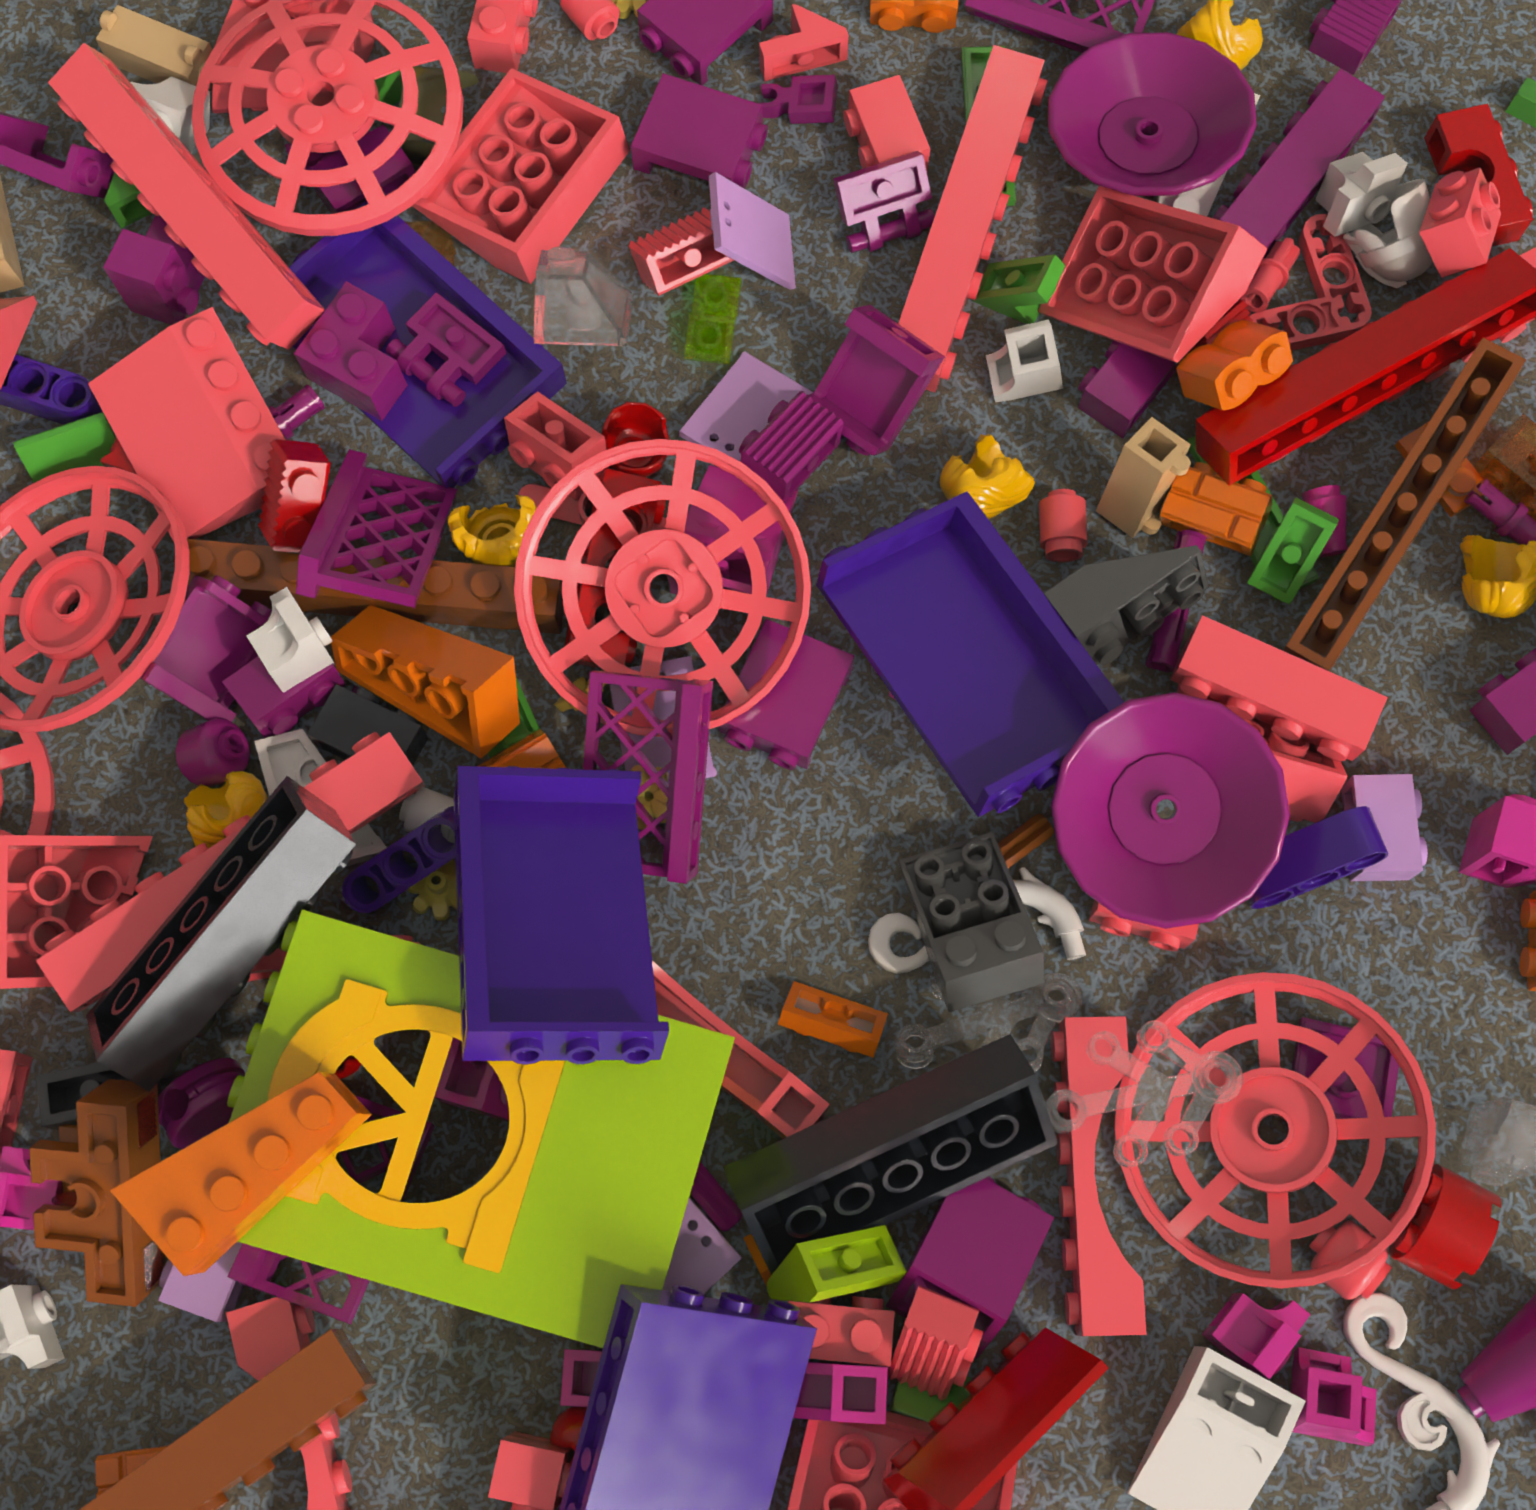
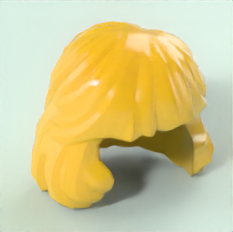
(1215, 28)
(989, 478)
(493, 533)
(1498, 576)
(217, 808)

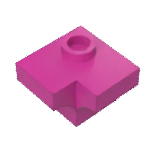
(17, 1193)
(1256, 1335)
(1335, 1398)

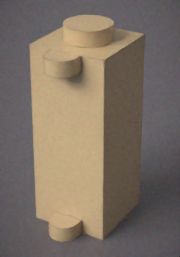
(151, 47)
(1144, 478)

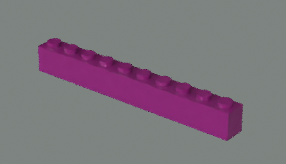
(1264, 209)

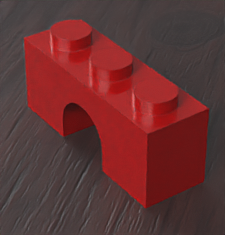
(1474, 140)

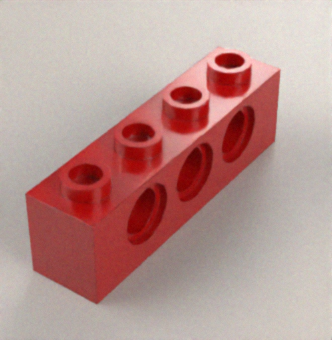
(603, 549)

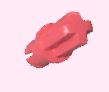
(1271, 275)

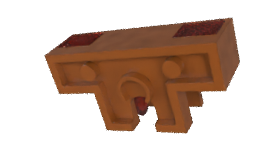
(108, 1146)

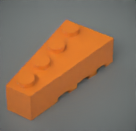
(432, 676)
(230, 1179)

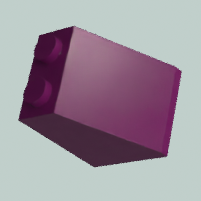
(976, 1253)

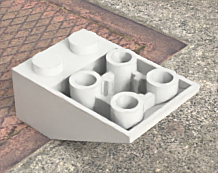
(1215, 1437)

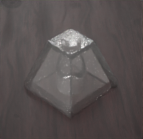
(579, 301)
(1499, 1141)

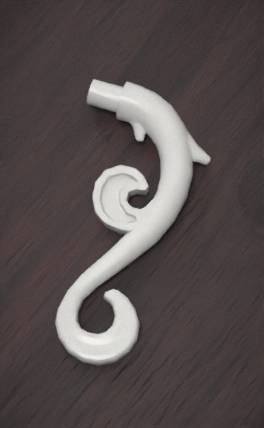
(1053, 905)
(1476, 1455)

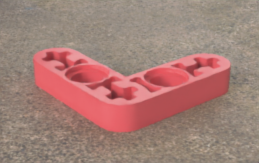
(1329, 303)

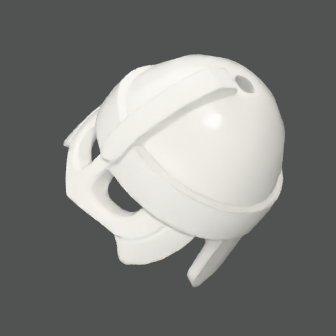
(1399, 252)

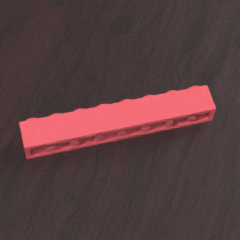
(186, 198)
(972, 202)
(89, 962)

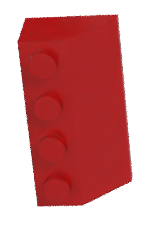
(994, 1424)

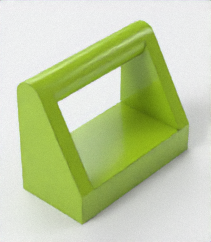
(837, 1266)

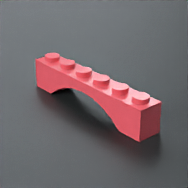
(750, 1075)
(1105, 1286)
(264, 1339)

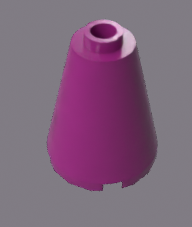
(1504, 1372)

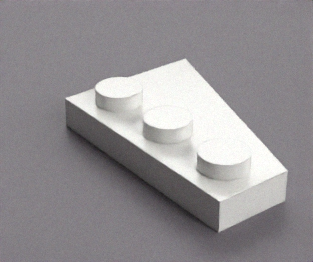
(296, 757)

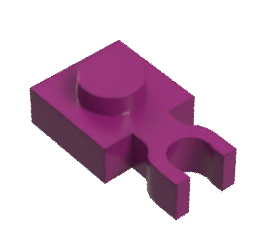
(806, 101)

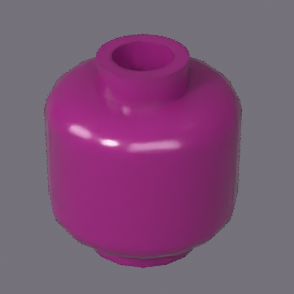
(211, 752)

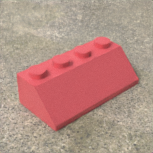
(1278, 690)

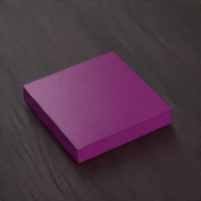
(1343, 1094)

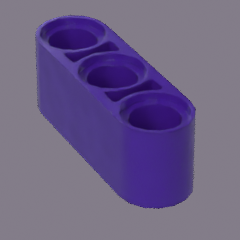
(56, 396)
(1322, 855)
(391, 870)

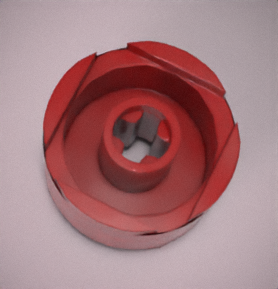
(1449, 1228)

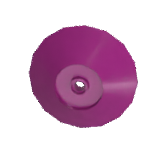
(1152, 114)
(1224, 817)

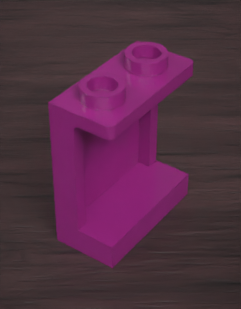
(698, 30)
(699, 132)
(21, 147)
(876, 379)
(207, 647)
(798, 706)

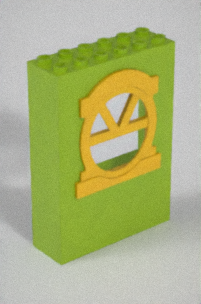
(588, 1165)

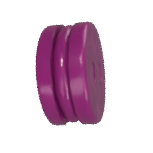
(198, 1101)

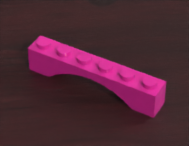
(827, 1391)

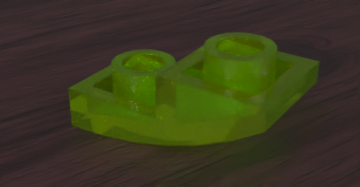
(713, 319)

